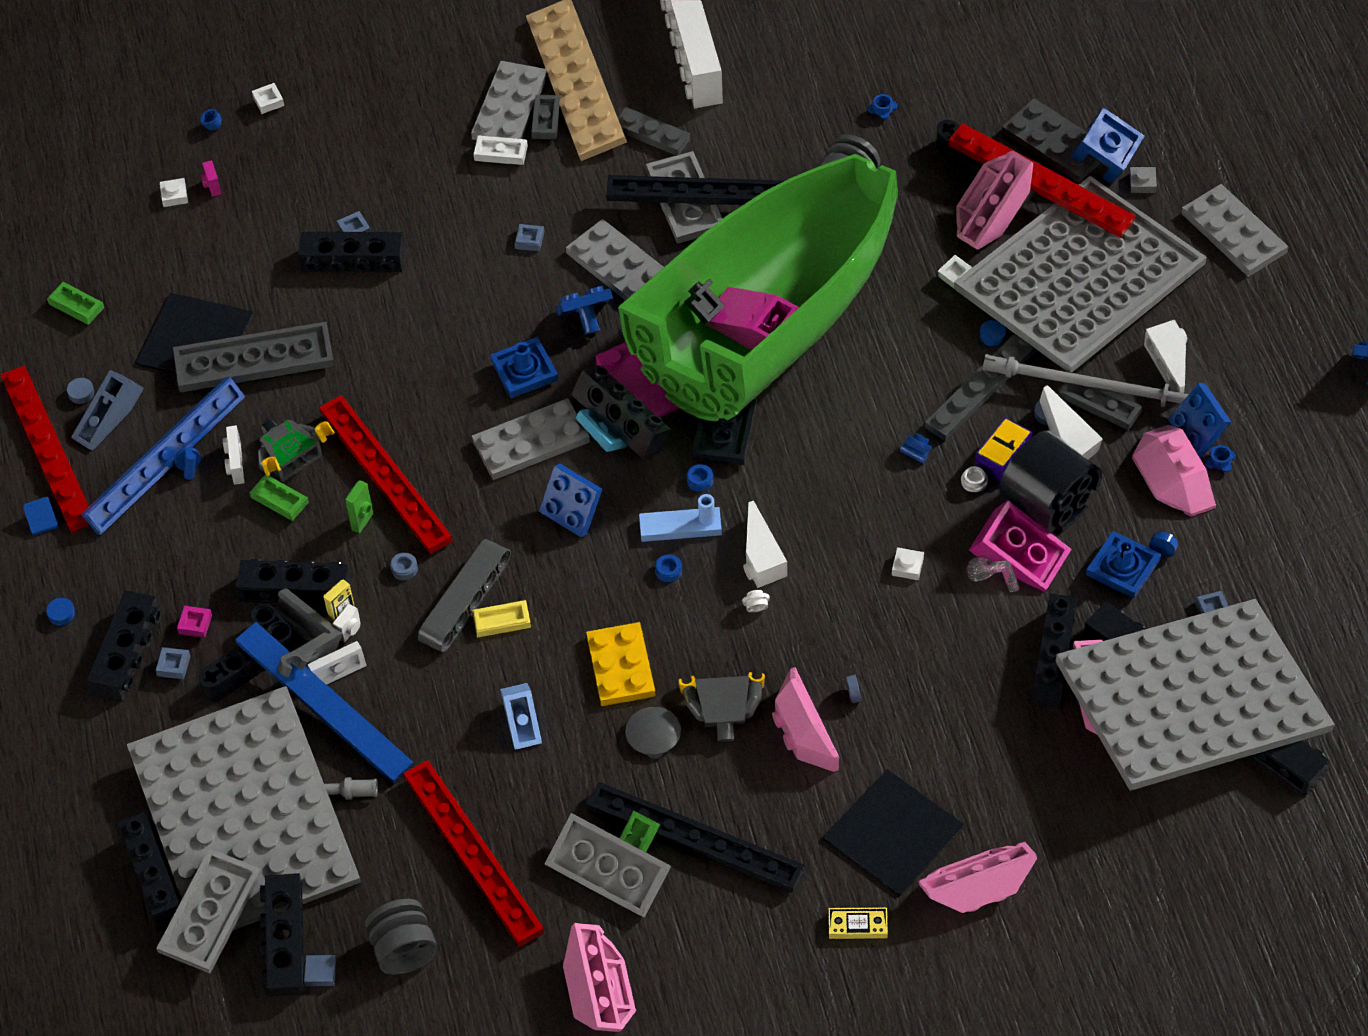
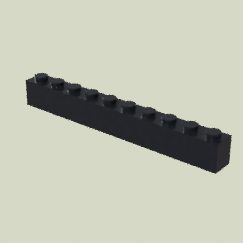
(1293, 763)

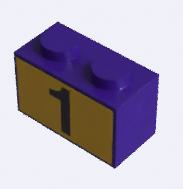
(1001, 448)

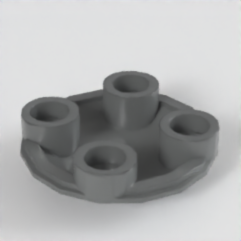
(653, 731)

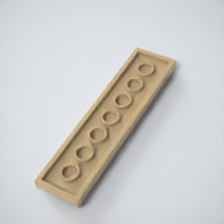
(576, 79)

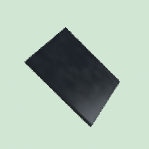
(189, 322)
(893, 832)

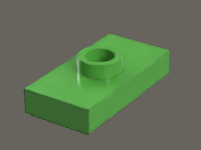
(75, 303)
(279, 497)
(359, 506)
(639, 831)

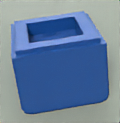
(40, 516)

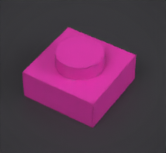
(210, 179)
(194, 621)

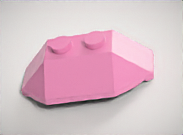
(993, 199)
(1174, 470)
(802, 725)
(980, 878)
(597, 980)

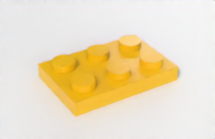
(620, 664)

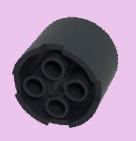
(1050, 481)

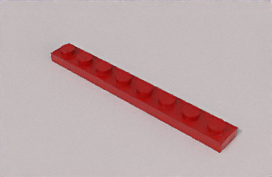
(1048, 183)
(46, 447)
(386, 475)
(474, 853)

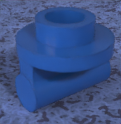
(916, 447)
(187, 460)

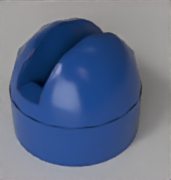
(211, 119)

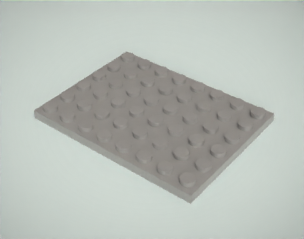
(1076, 284)
(1193, 694)
(247, 791)

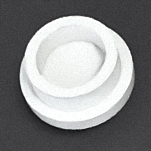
(974, 479)
(756, 601)

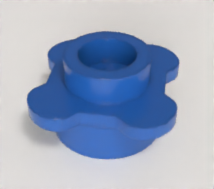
(882, 106)
(1220, 452)

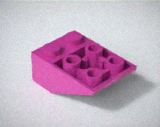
(750, 315)

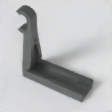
(320, 634)

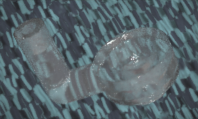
(983, 568)

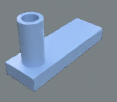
(682, 523)

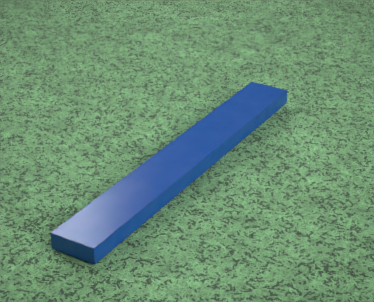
(161, 456)
(327, 705)

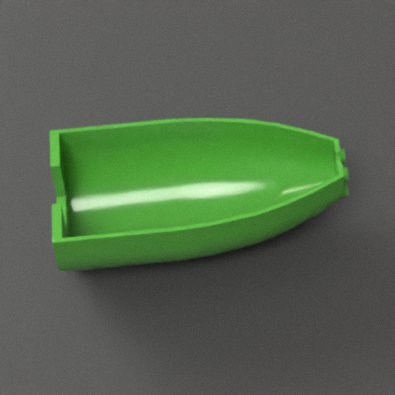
(798, 240)

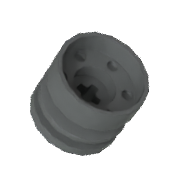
(847, 145)
(400, 936)

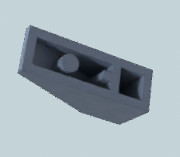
(108, 408)

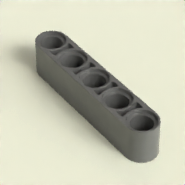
(464, 595)

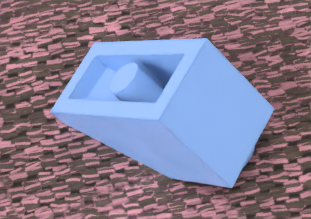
(521, 716)

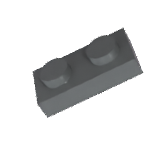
(546, 117)

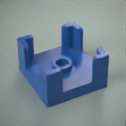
(1109, 142)

